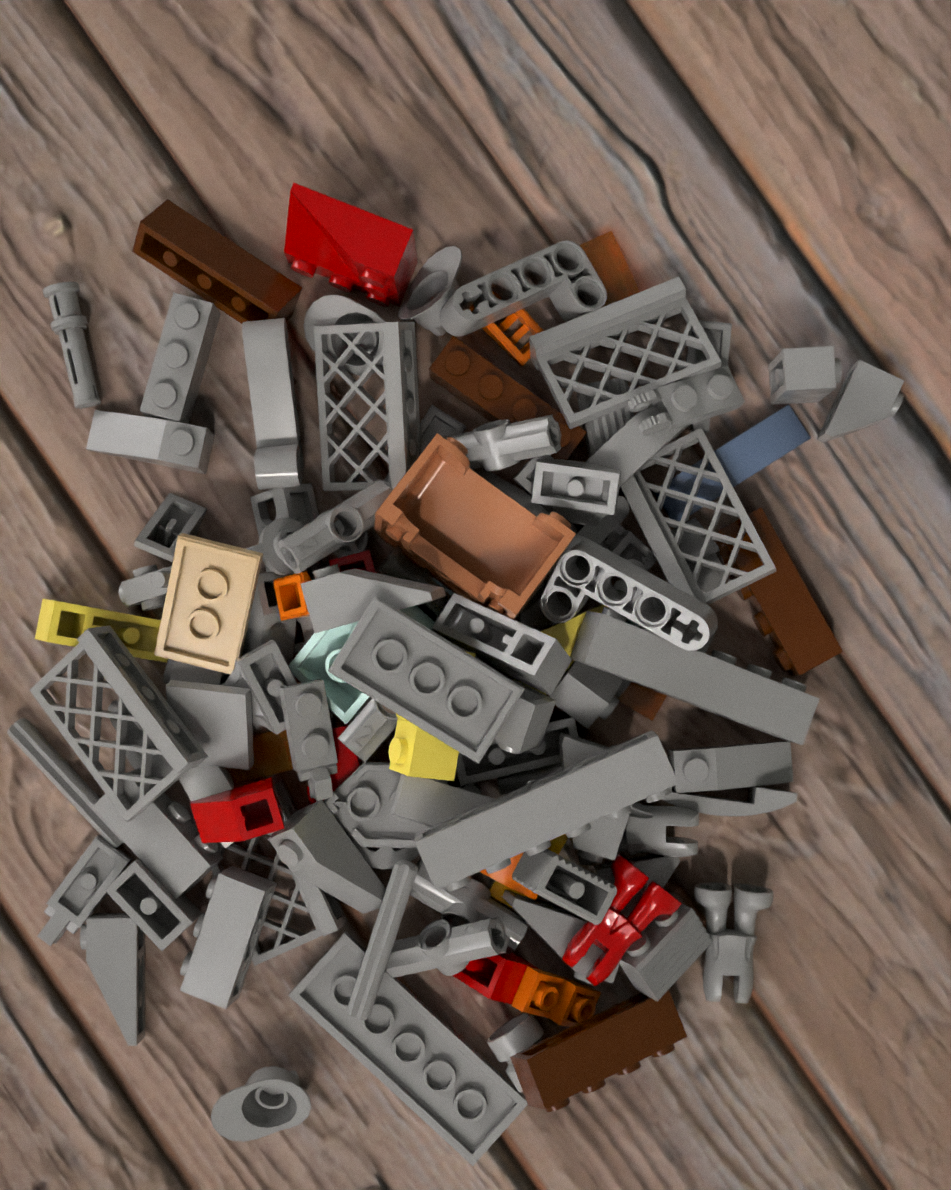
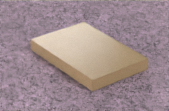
(208, 603)

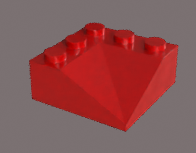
(349, 246)

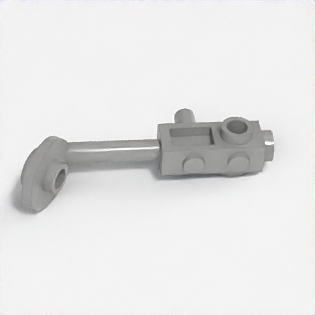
(150, 584)

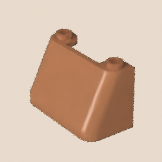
(470, 530)

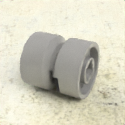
(513, 1038)

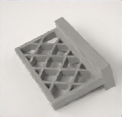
(614, 322)
(399, 398)
(666, 546)
(136, 694)
(321, 906)

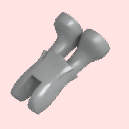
(647, 831)
(731, 948)

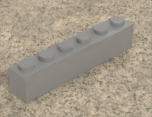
(695, 677)
(546, 810)

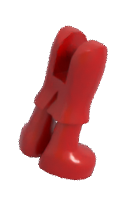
(617, 931)

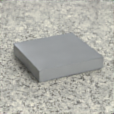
(217, 719)

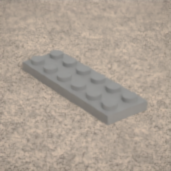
(412, 1052)

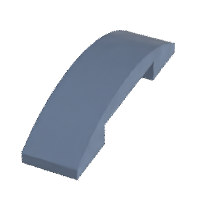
(741, 458)

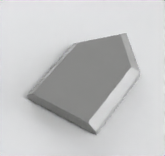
(365, 806)

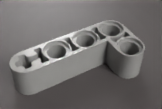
(516, 292)
(273, 404)
(634, 603)

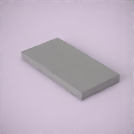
(426, 679)

